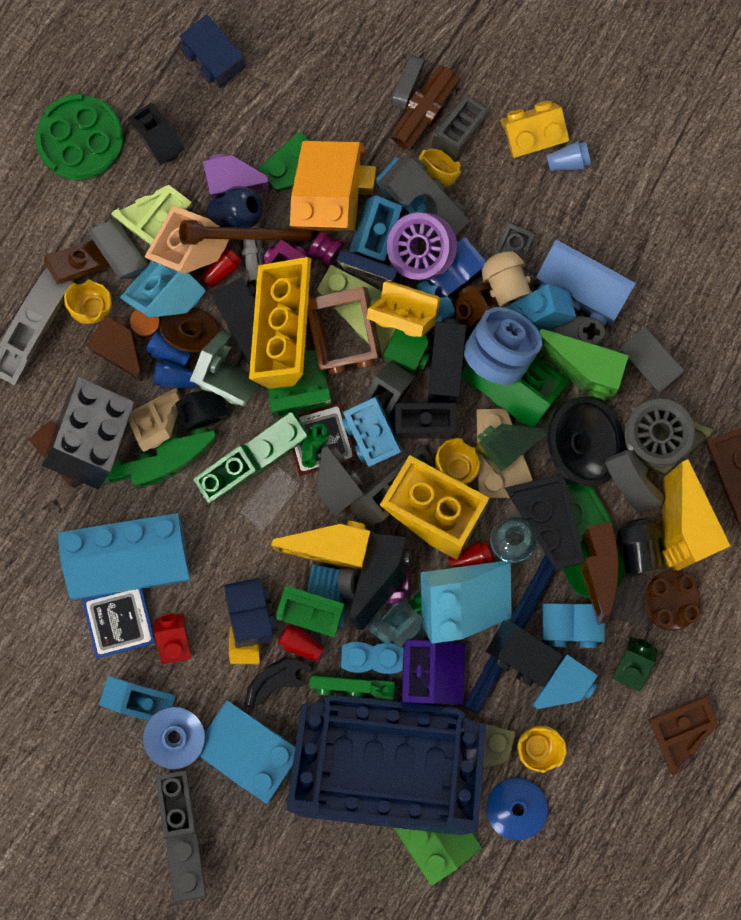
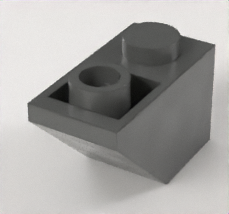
(334, 483)

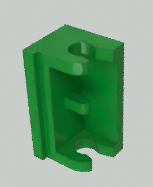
(310, 611)

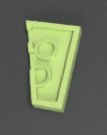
(337, 281)

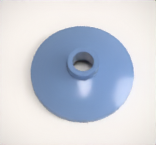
(174, 754)

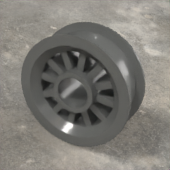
(669, 408)

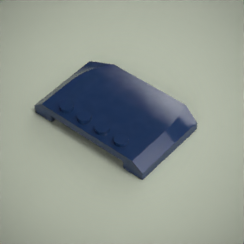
(388, 765)

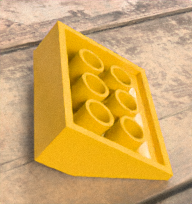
(688, 520)

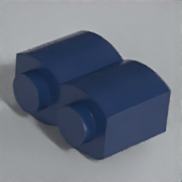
(249, 612)

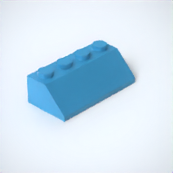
(124, 556)

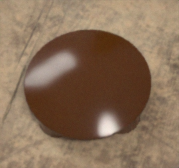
(672, 600)

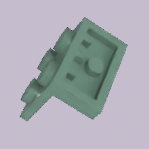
(218, 376)

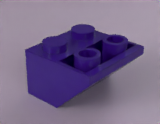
(433, 672)

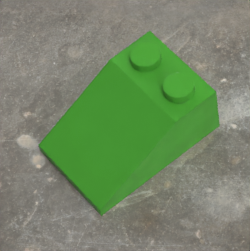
(585, 364)

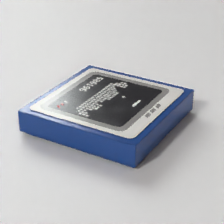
(118, 622)

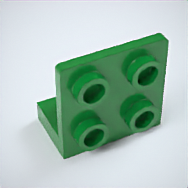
(307, 394)

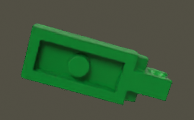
(353, 686)

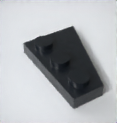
(549, 511)

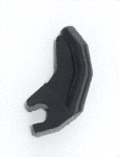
(277, 675)

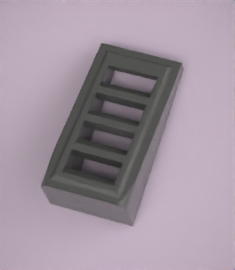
(449, 141)

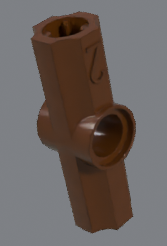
(424, 108)

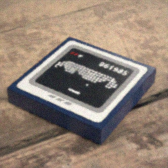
(367, 267)

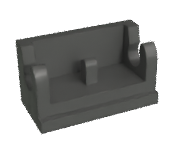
(652, 359)

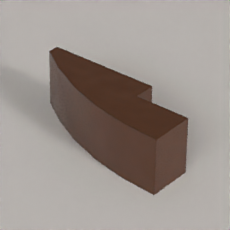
(600, 568)

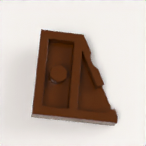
(682, 730)

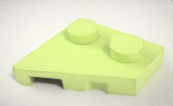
(150, 212)

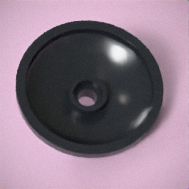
(595, 436)

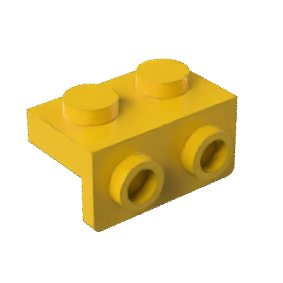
(535, 128)
(405, 309)

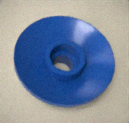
(500, 806)

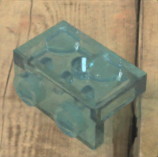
(396, 625)

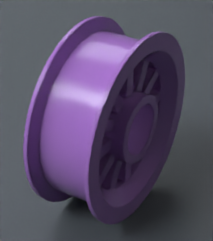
(396, 242)

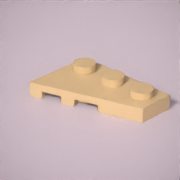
(517, 473)

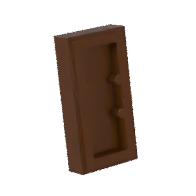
(75, 262)

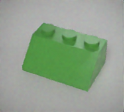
(438, 852)

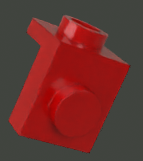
(172, 638)

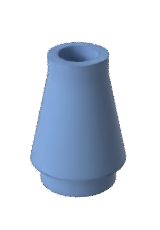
(570, 157)

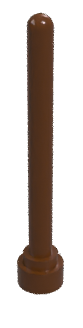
(193, 232)

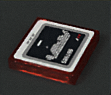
(338, 436)

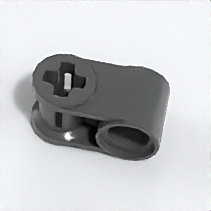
(578, 328)

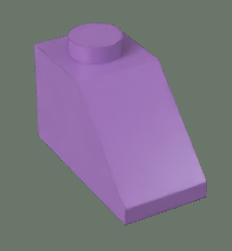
(228, 171)

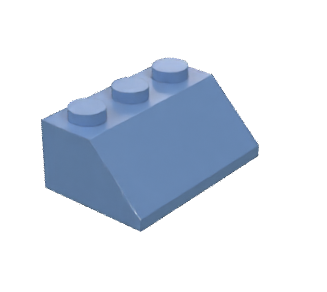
(591, 285)

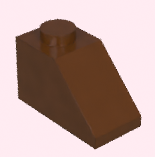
(117, 345)

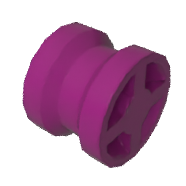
(325, 248)

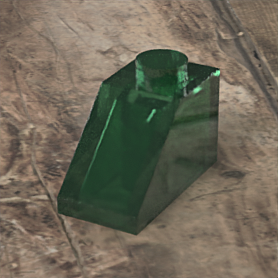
(506, 444)

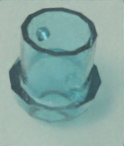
(510, 552)

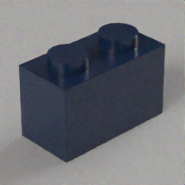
(212, 52)

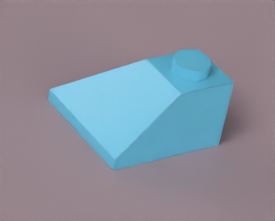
(163, 292)

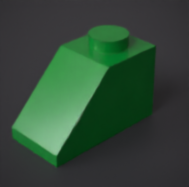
(407, 351)

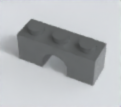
(408, 180)

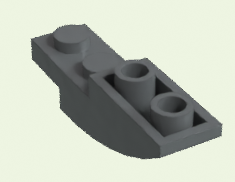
(181, 836)

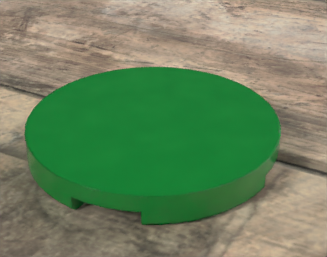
(79, 137)

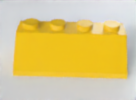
(280, 323)

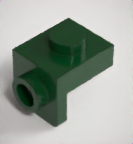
(635, 663)

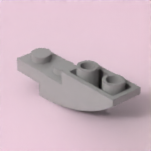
(30, 325)

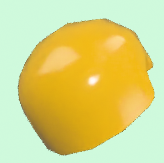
(440, 166)
(88, 302)
(458, 460)
(541, 748)

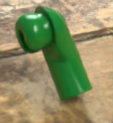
(310, 447)

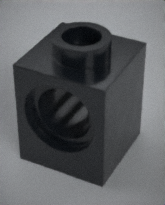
(201, 409)

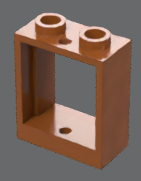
(333, 300)

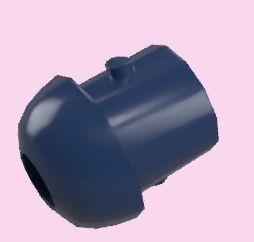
(236, 208)

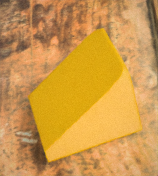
(366, 180)
(243, 655)

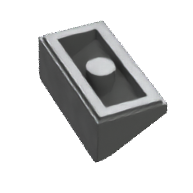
(118, 249)

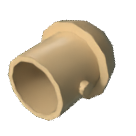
(506, 278)

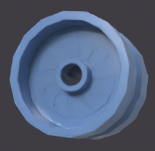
(502, 346)

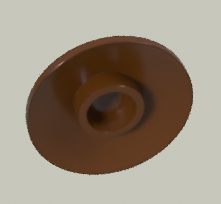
(189, 330)

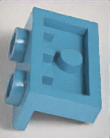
(371, 431)

